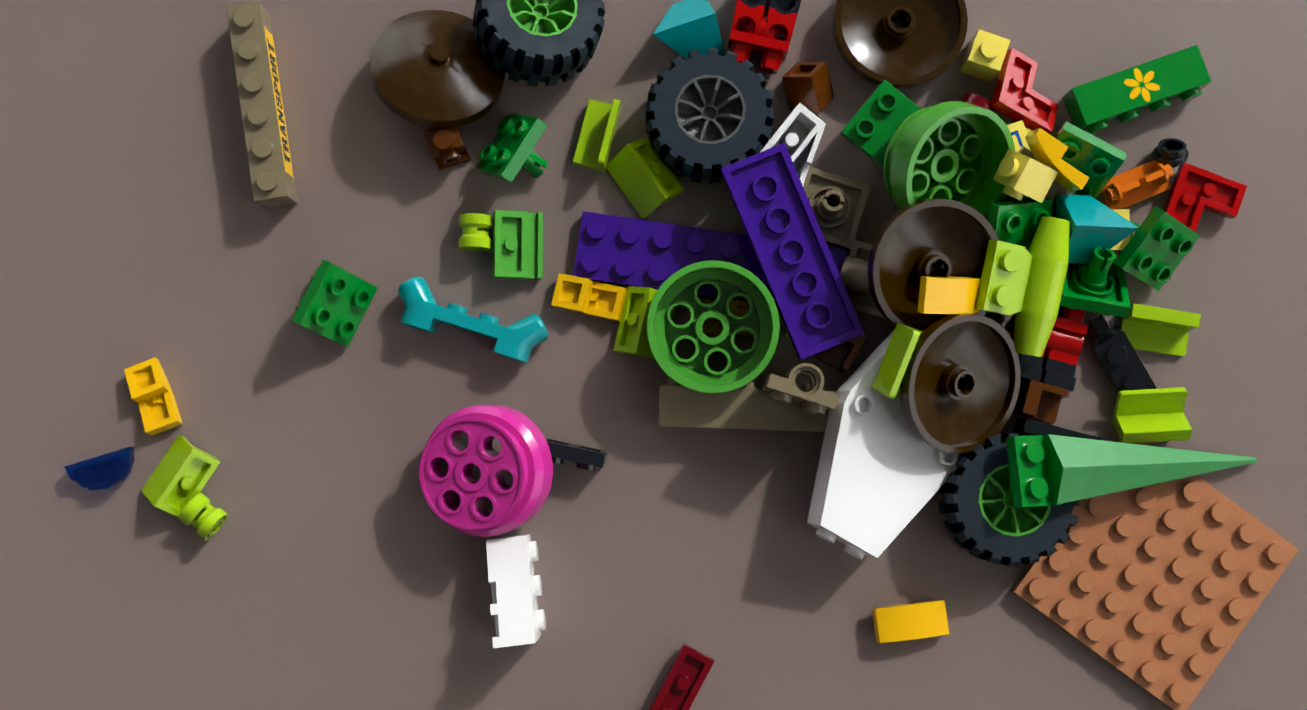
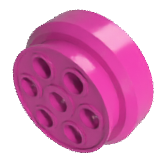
(522, 453)

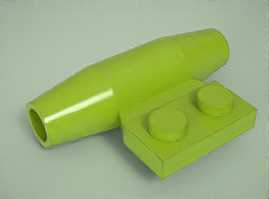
(1027, 283)

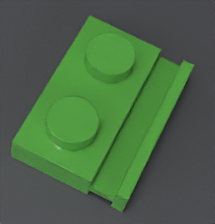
(517, 245)

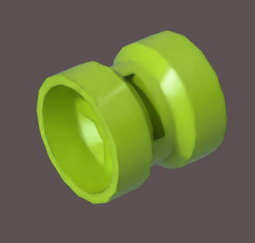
(475, 232)
(203, 516)

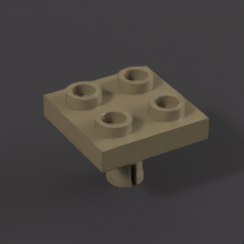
(836, 205)

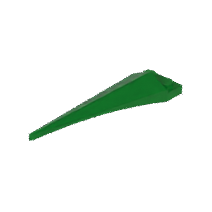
(1069, 469)

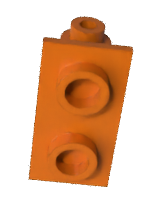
(1137, 185)

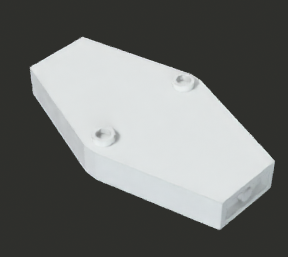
(872, 467)

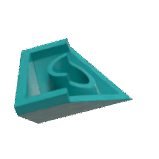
(690, 27)
(1090, 226)

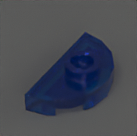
(104, 470)

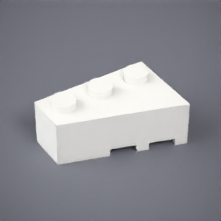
(801, 136)
(514, 590)

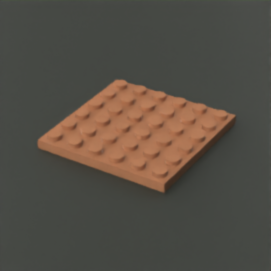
(1159, 582)

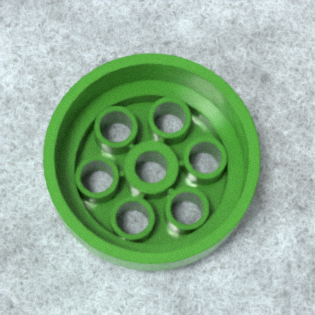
(948, 155)
(729, 282)

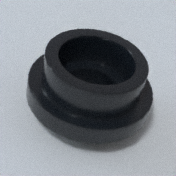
(1171, 152)

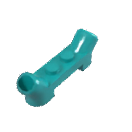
(424, 314)

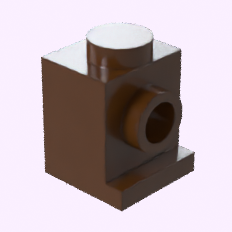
(446, 146)

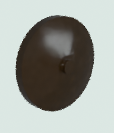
(900, 38)
(434, 70)
(925, 241)
(960, 382)

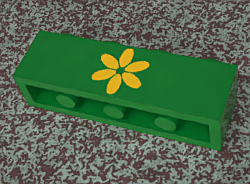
(1137, 89)

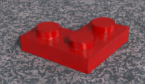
(1015, 95)
(1199, 190)

